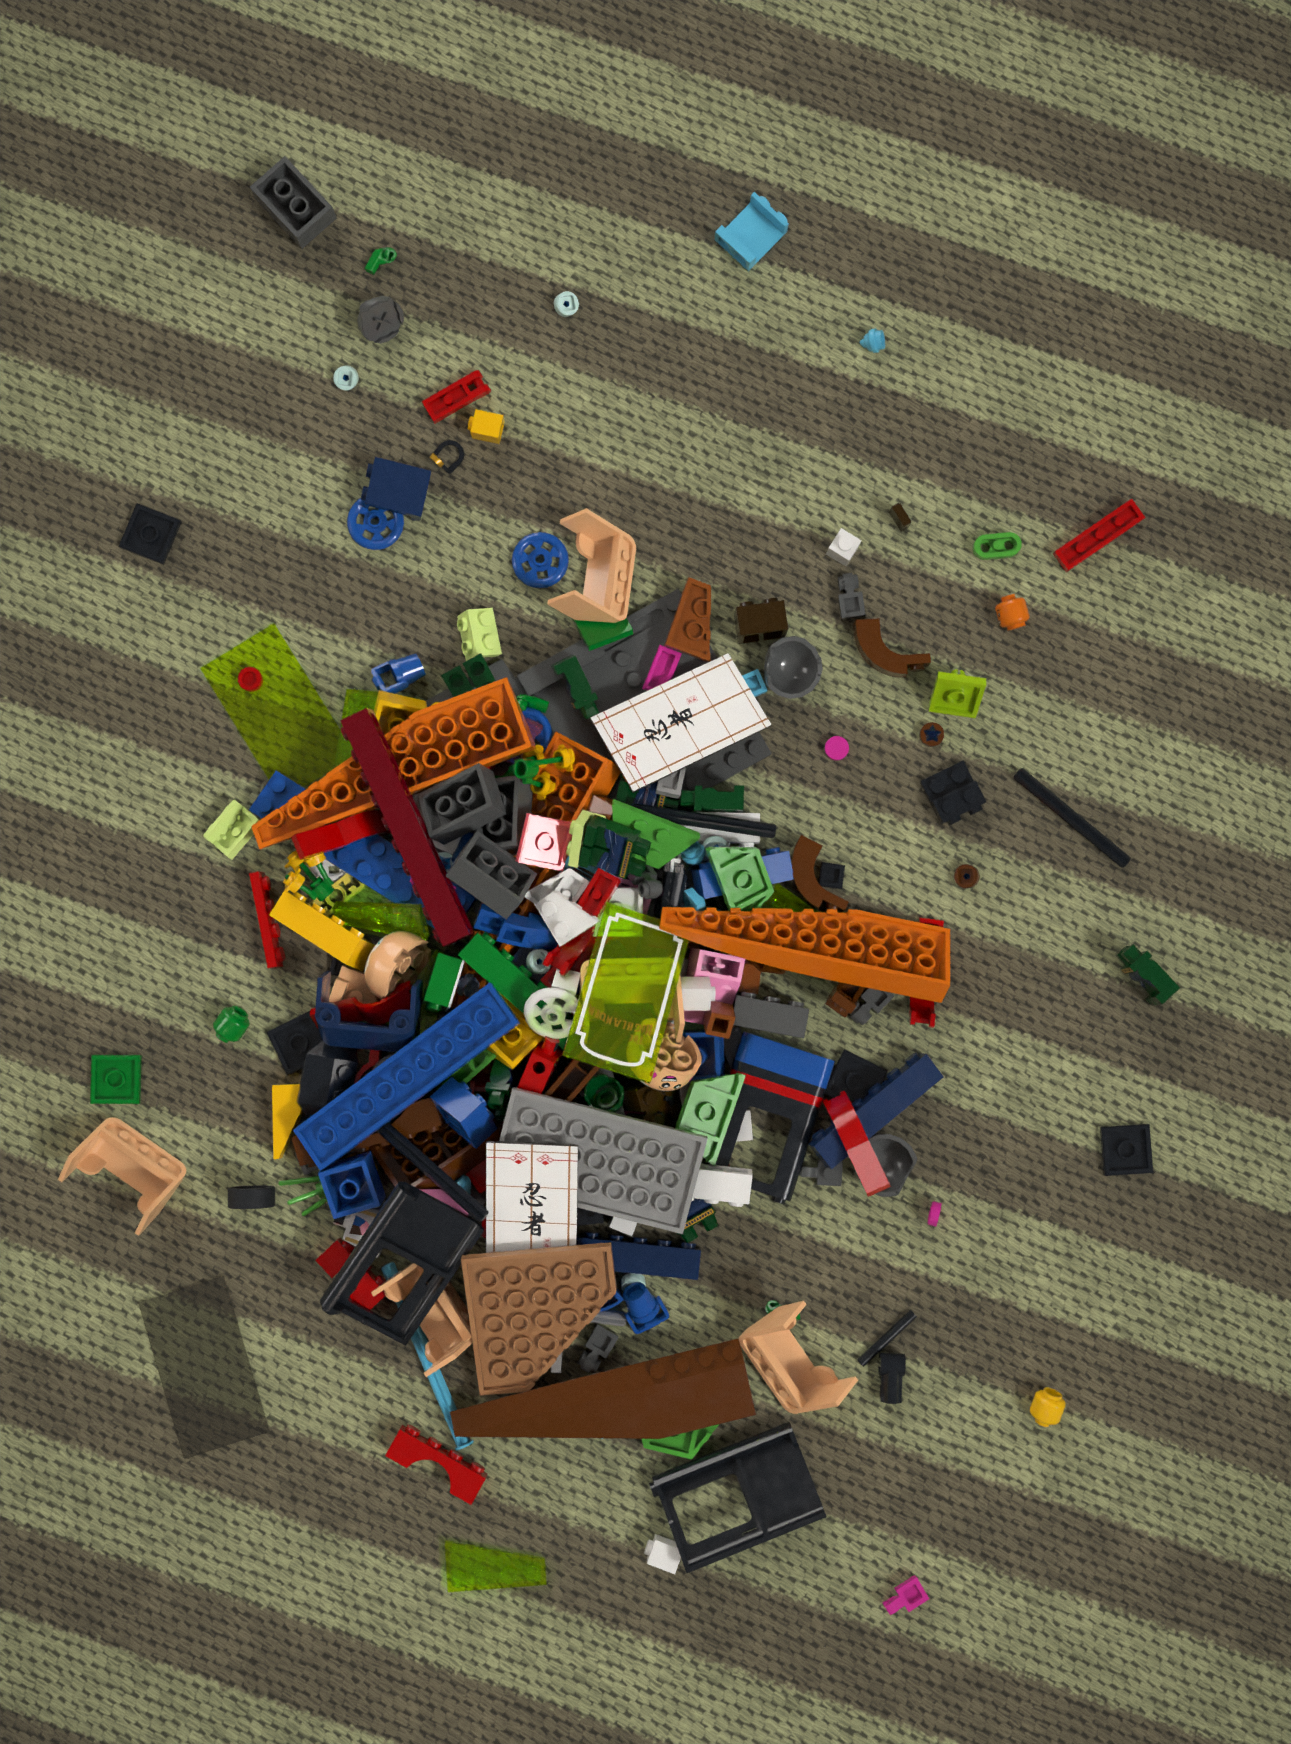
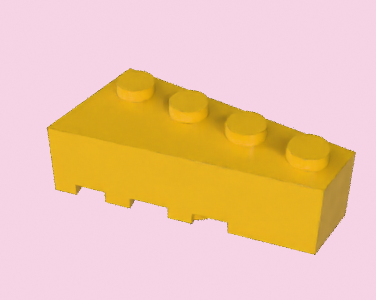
(323, 930)

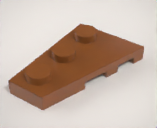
(691, 622)

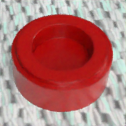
(250, 679)

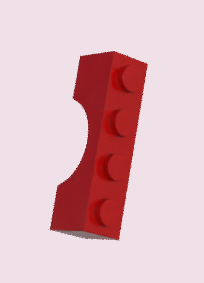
(464, 1477)

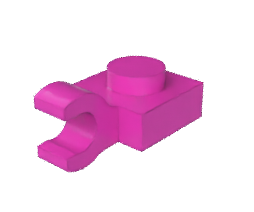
(909, 1595)

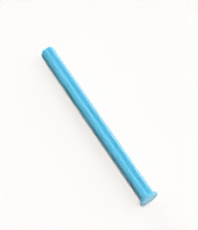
(436, 1379)

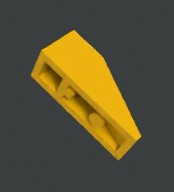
(285, 1116)

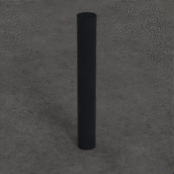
(882, 1342)

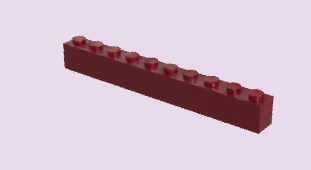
(406, 826)

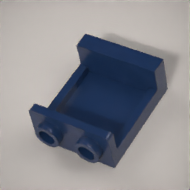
(396, 487)

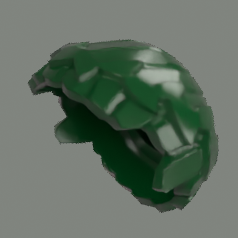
(604, 1093)

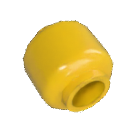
(1047, 1407)

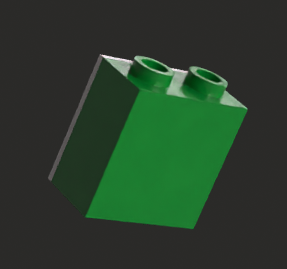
(442, 983)

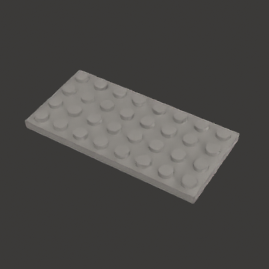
(623, 1162)

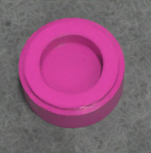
(836, 748)
(934, 1213)

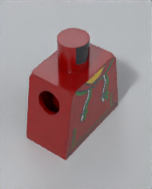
(541, 1066)

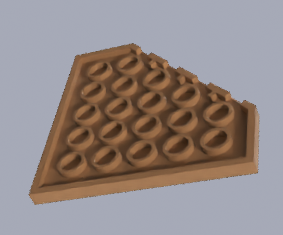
(531, 1308)

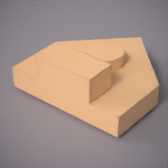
(351, 984)

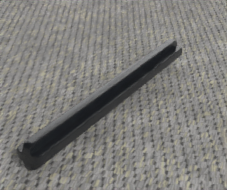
(1072, 817)
(711, 821)
(433, 1172)

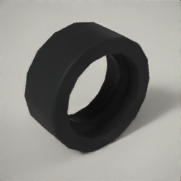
(251, 1197)

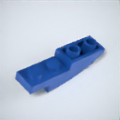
(516, 929)

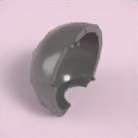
(792, 667)
(895, 1159)

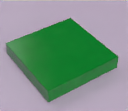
(602, 633)
(115, 1079)

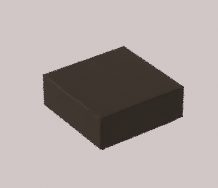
(900, 517)

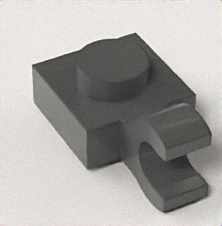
(823, 1175)

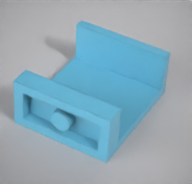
(752, 232)

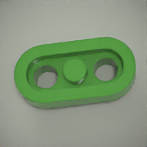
(996, 546)

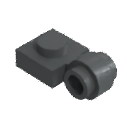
(852, 602)
(647, 884)
(873, 1000)
(601, 1343)

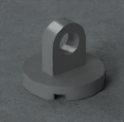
(380, 319)

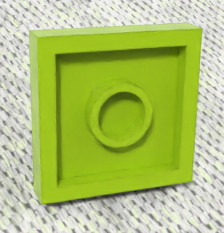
(957, 694)

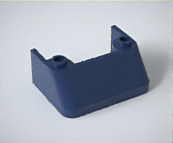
(402, 1027)

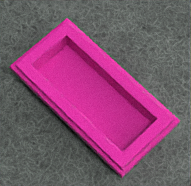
(662, 667)

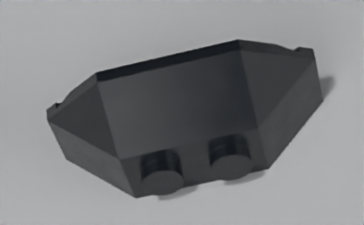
(325, 1076)

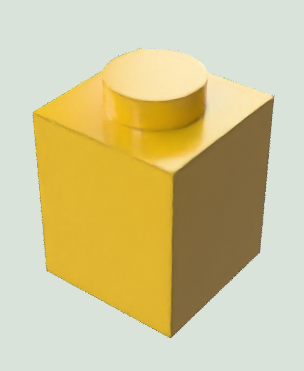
(486, 426)

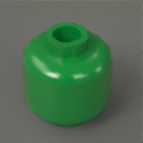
(231, 1024)

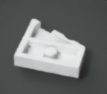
(567, 882)
(564, 917)

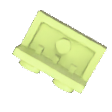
(479, 633)
(231, 829)
(578, 830)

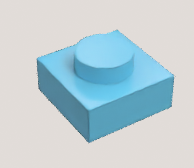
(755, 682)
(692, 899)

